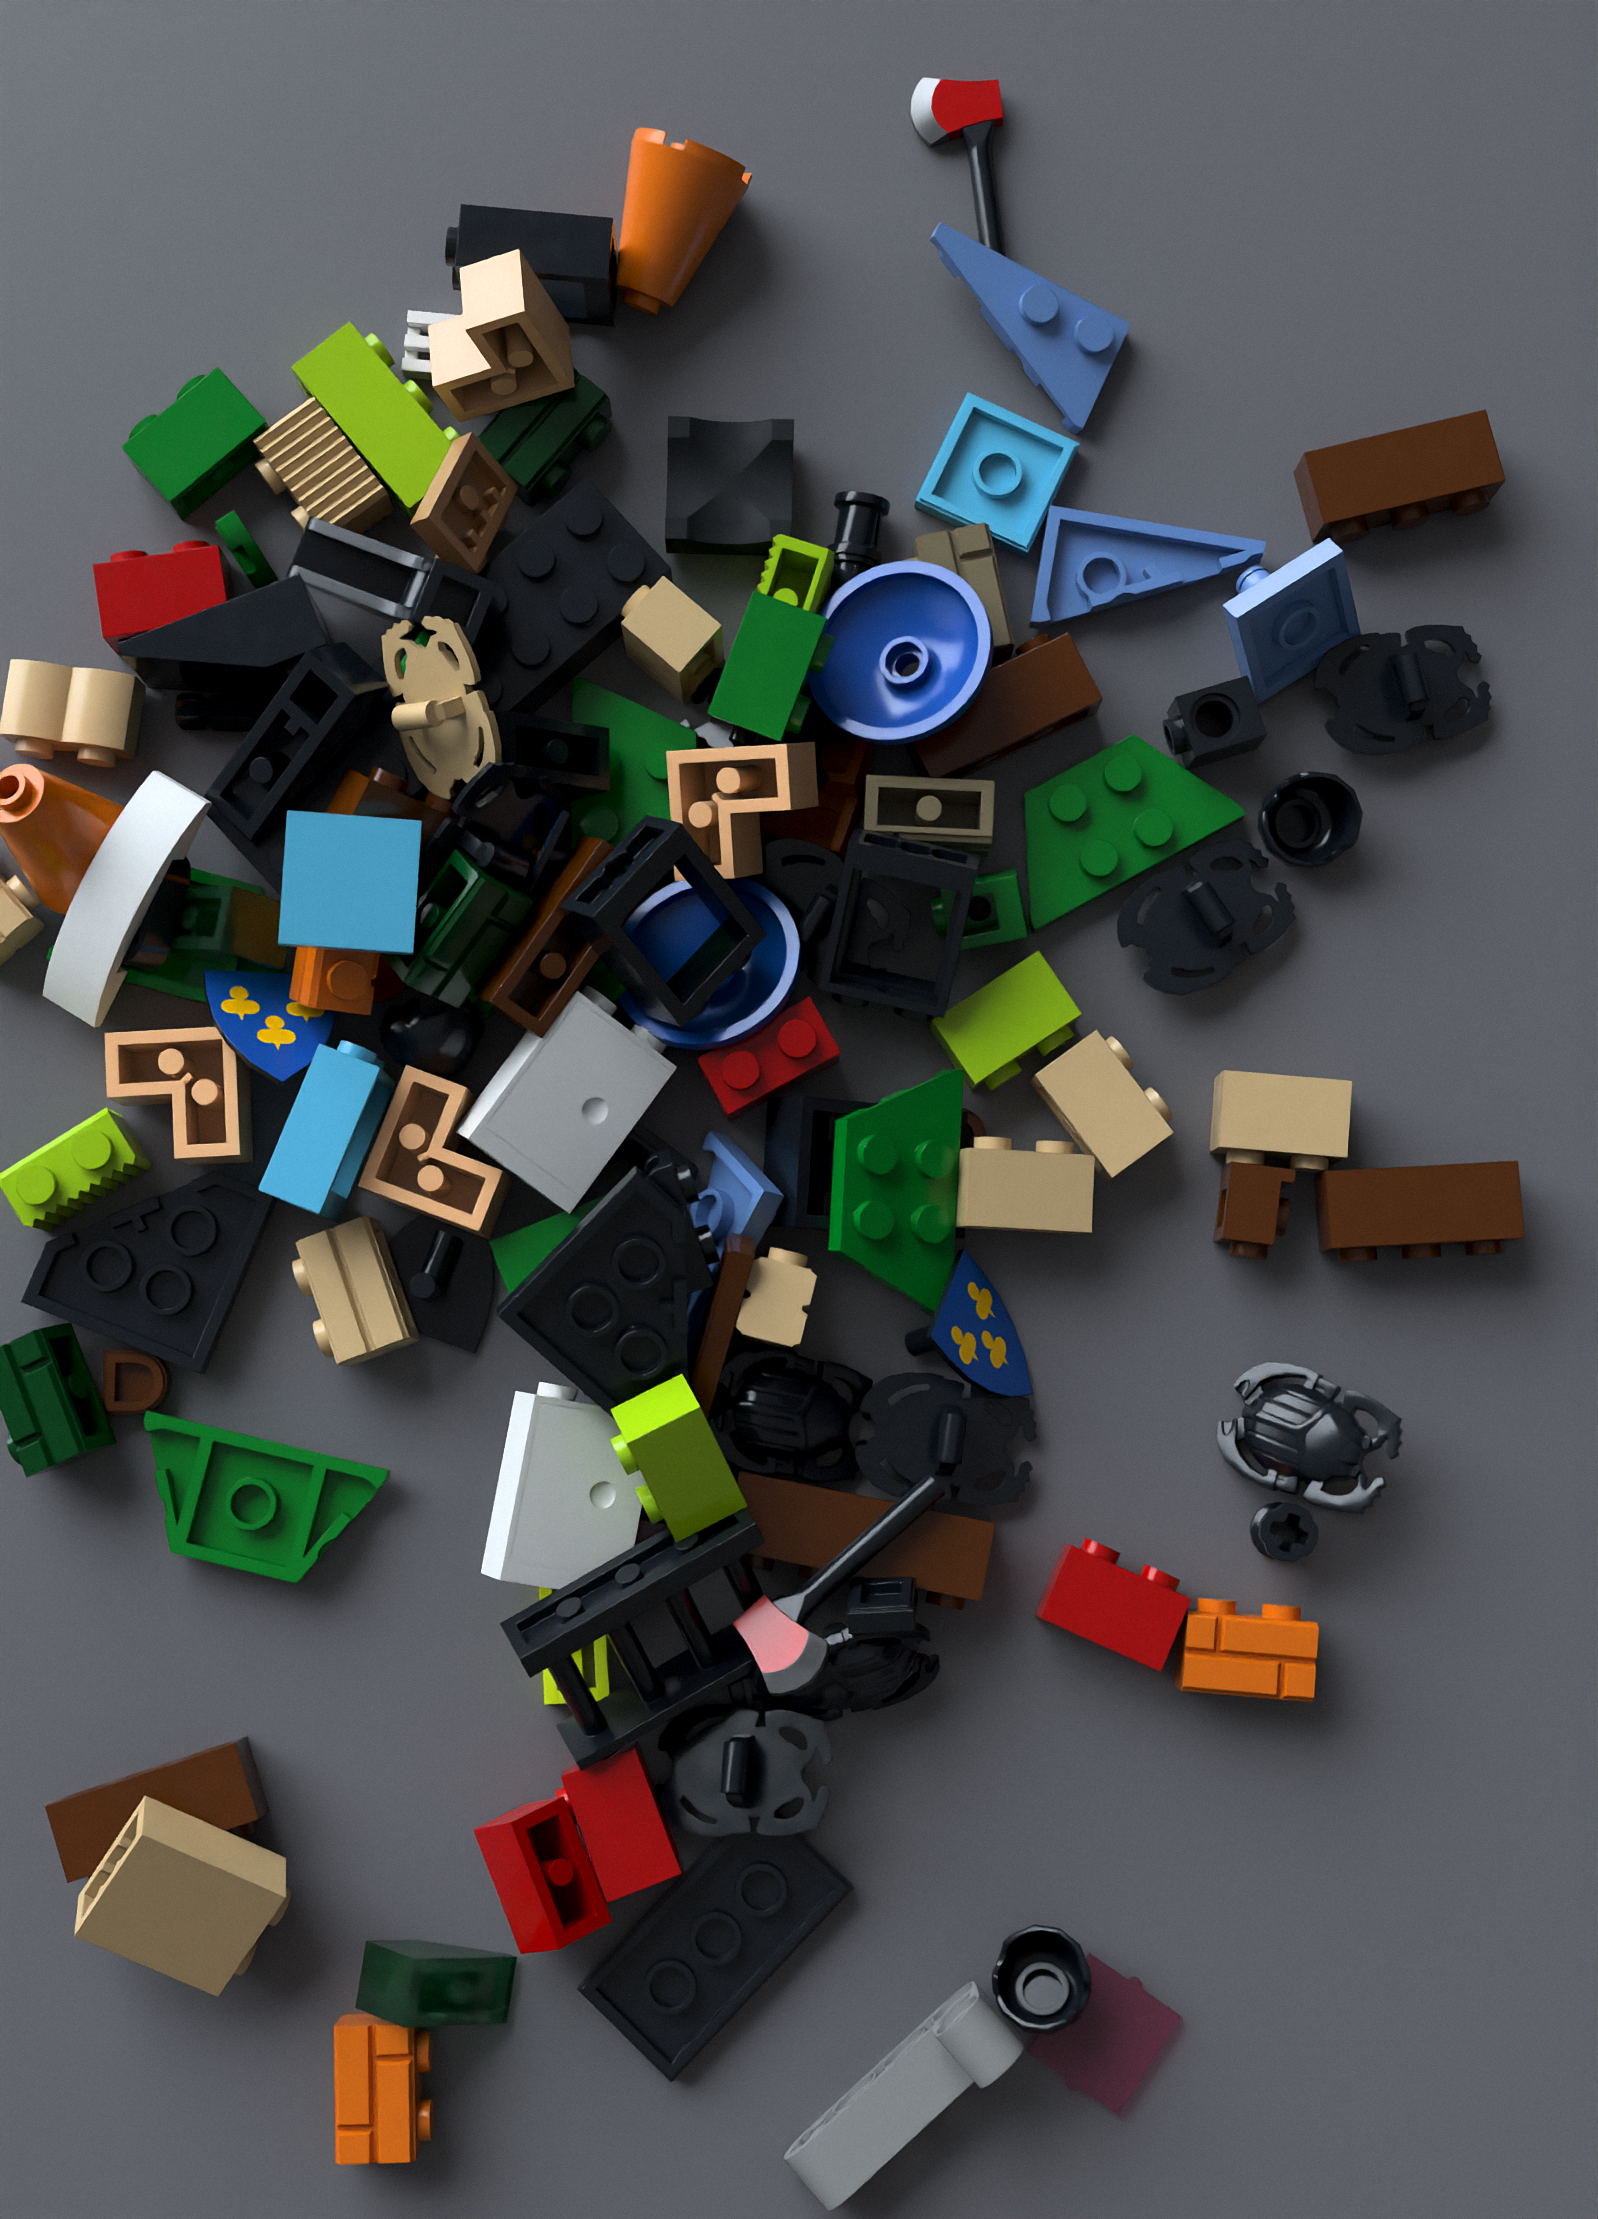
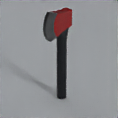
(972, 110)
(774, 1629)

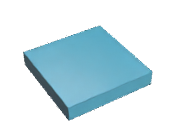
(997, 474)
(349, 883)

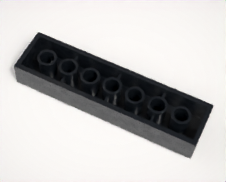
(545, 624)

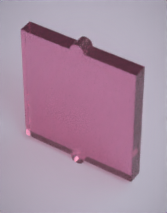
(1111, 2040)

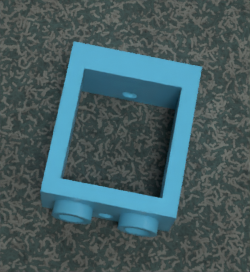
(329, 1130)

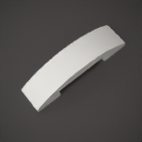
(117, 894)

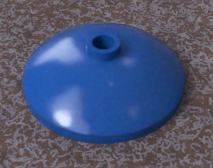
(896, 619)
(676, 924)

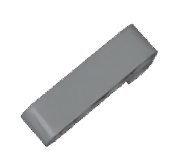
(903, 2093)

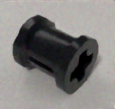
(1299, 1520)

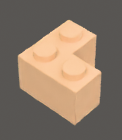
(505, 343)
(725, 788)
(200, 1080)
(418, 1160)

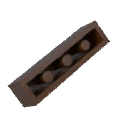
(815, 1523)

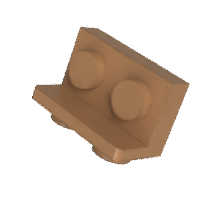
(465, 505)

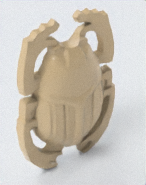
(441, 712)

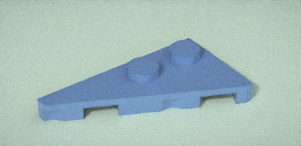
(1054, 332)
(1111, 560)
(736, 1201)

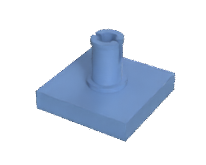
(1290, 617)

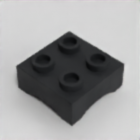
(728, 485)

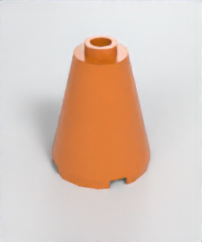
(672, 216)
(52, 830)

